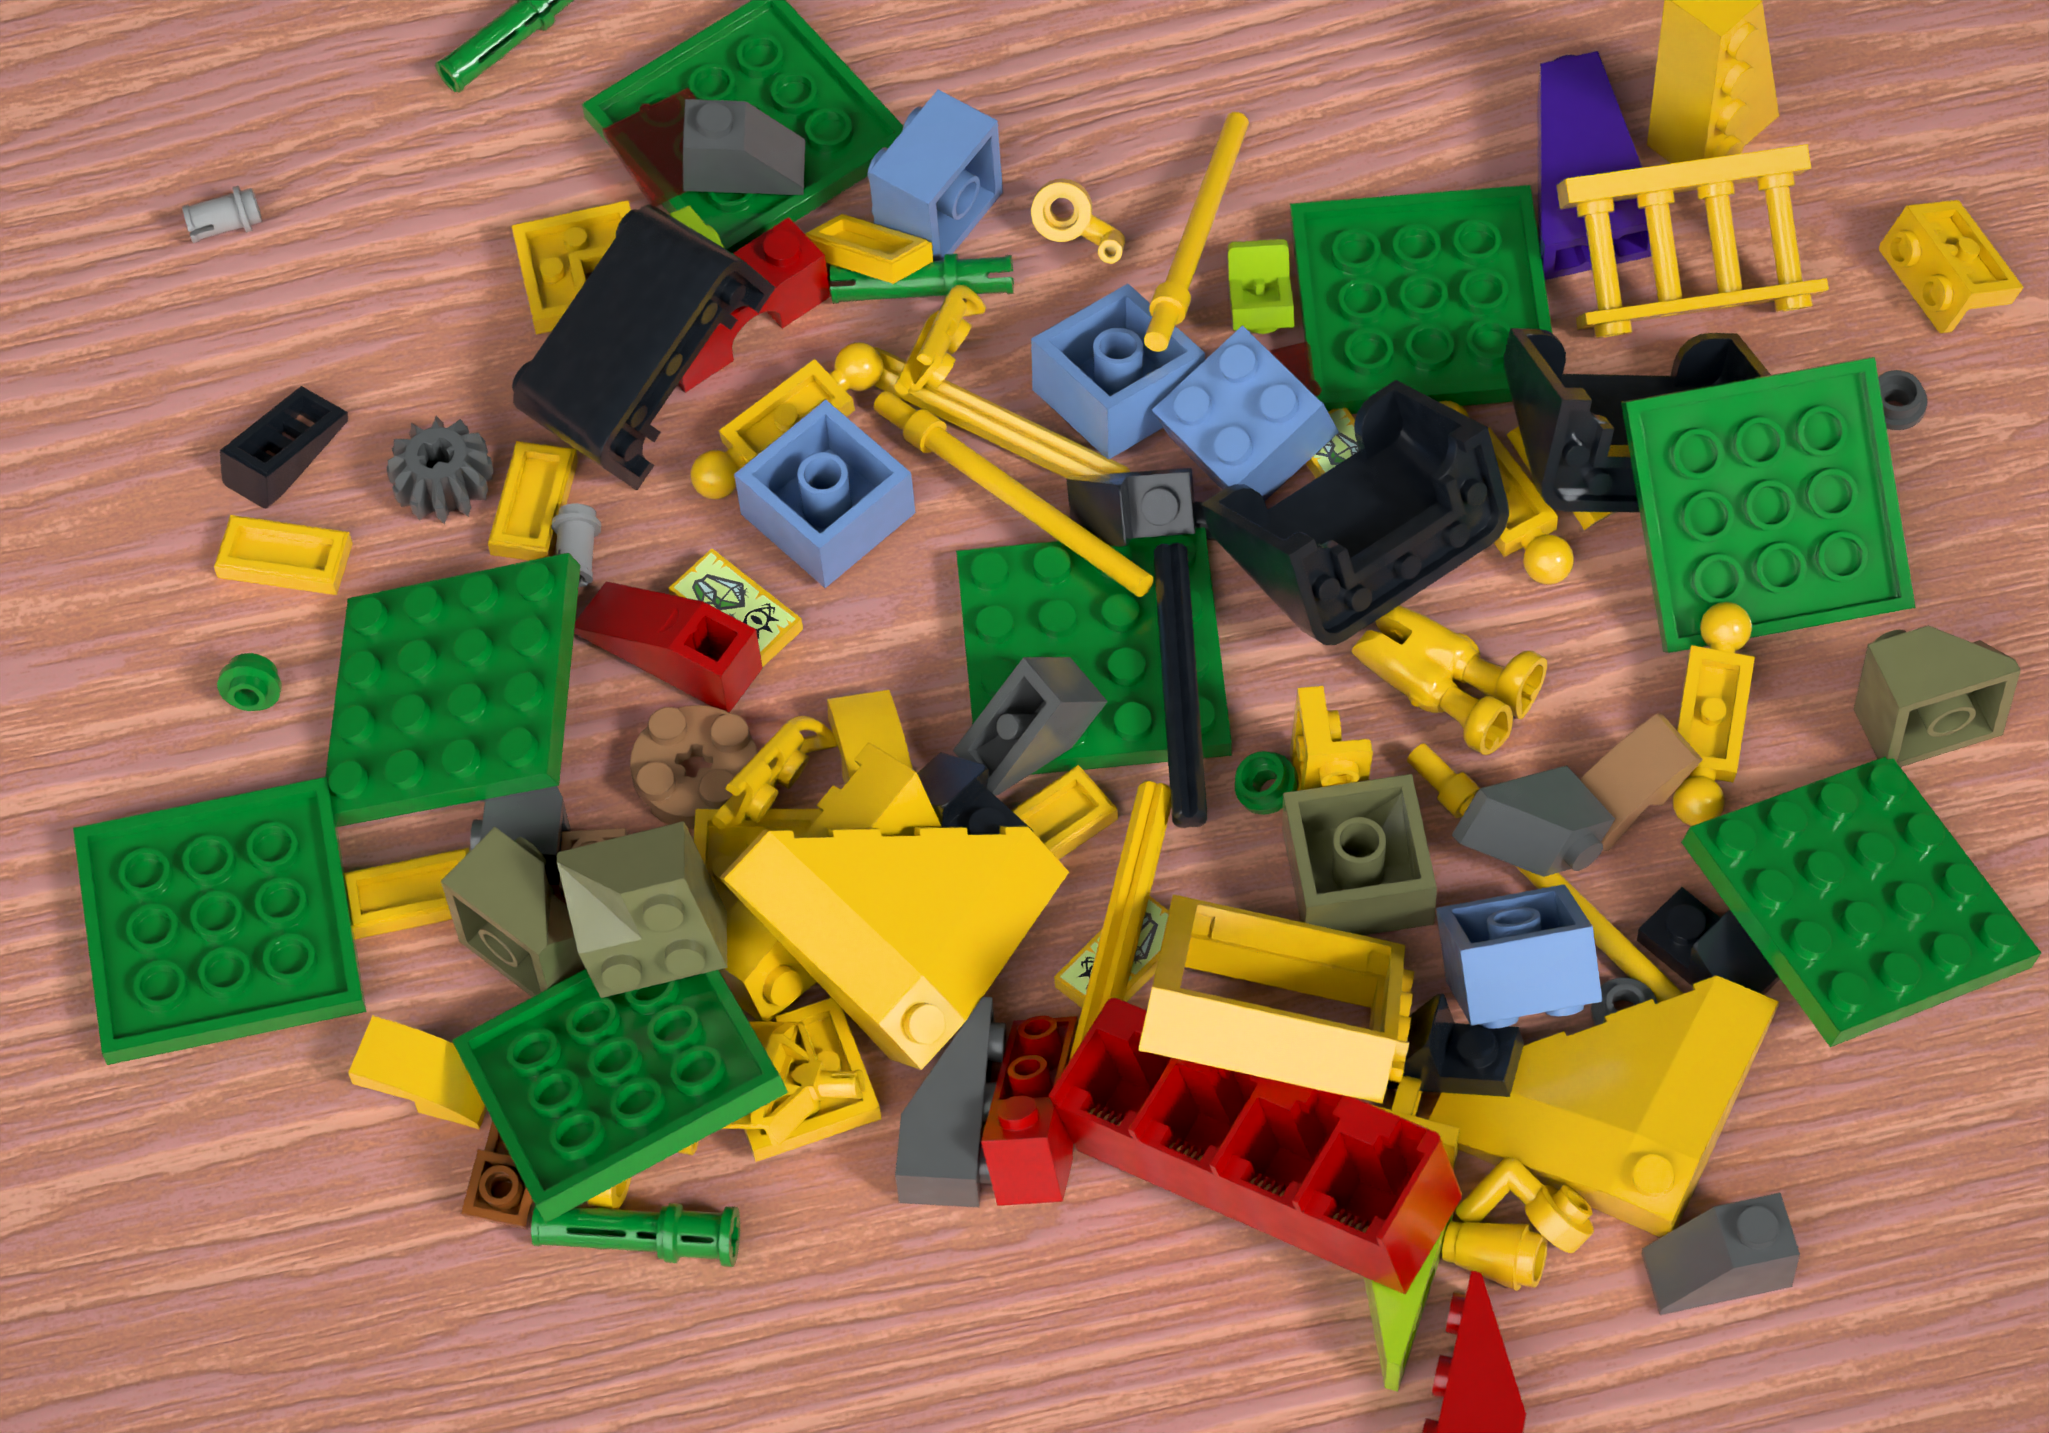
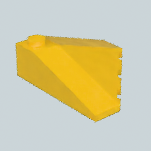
(899, 923)
(1624, 1104)

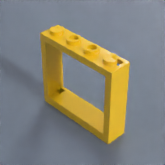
(1272, 1040)

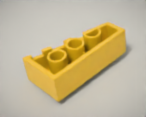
(1711, 79)
(878, 796)

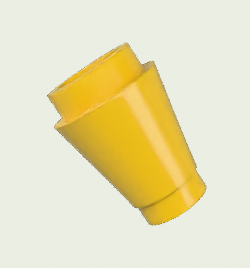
(1499, 1251)

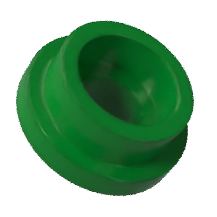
(250, 682)
(1257, 770)

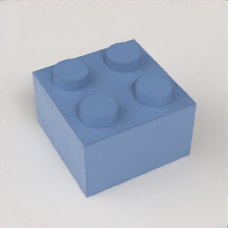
(938, 174)
(1104, 375)
(1245, 417)
(825, 493)
(1519, 956)

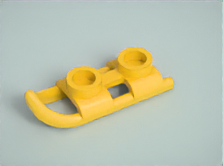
(939, 336)
(776, 762)

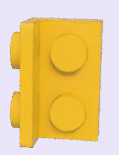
(1947, 262)
(1318, 745)

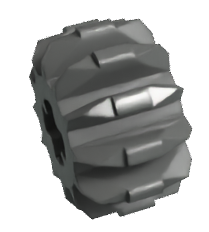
(440, 469)

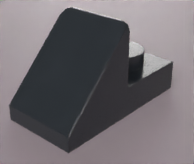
(1134, 504)
(962, 798)
(1704, 945)
(1458, 1055)

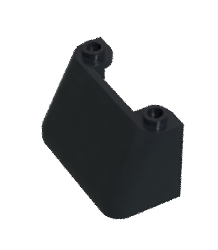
(633, 338)
(1577, 422)
(1376, 524)

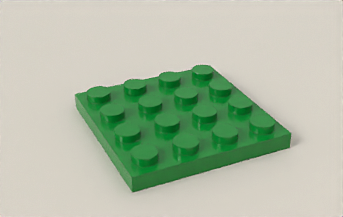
(787, 72)
(1417, 291)
(1769, 501)
(1060, 605)
(453, 690)
(1860, 899)
(217, 921)
(614, 1081)

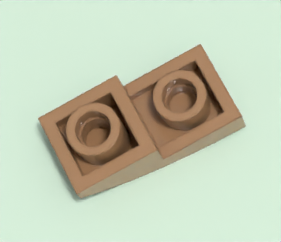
(1640, 773)

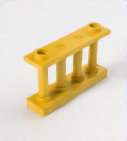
(1714, 183)

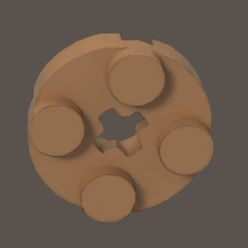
(683, 734)

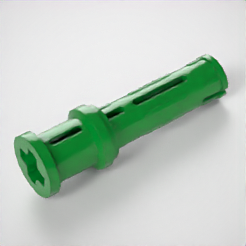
(669, 1232)

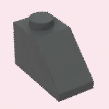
(739, 150)
(1031, 720)
(1537, 822)
(1723, 1255)

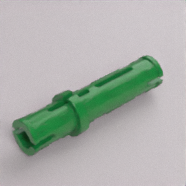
(496, 40)
(929, 281)

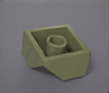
(1932, 693)
(1360, 856)
(643, 909)
(511, 914)

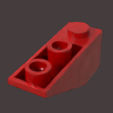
(675, 641)
(1023, 1134)
(1478, 1378)

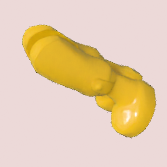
(1426, 657)

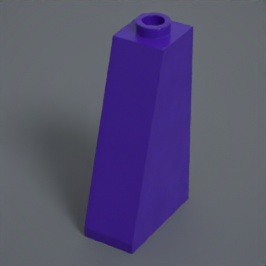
(1578, 137)

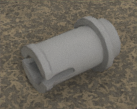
(222, 214)
(575, 535)

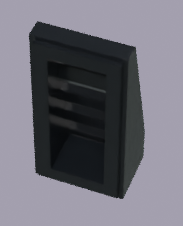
(266, 478)

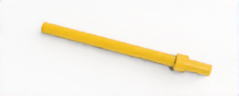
(1172, 296)
(930, 435)
(1457, 793)

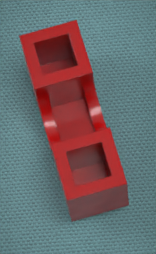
(801, 283)

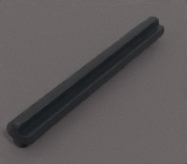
(1180, 686)

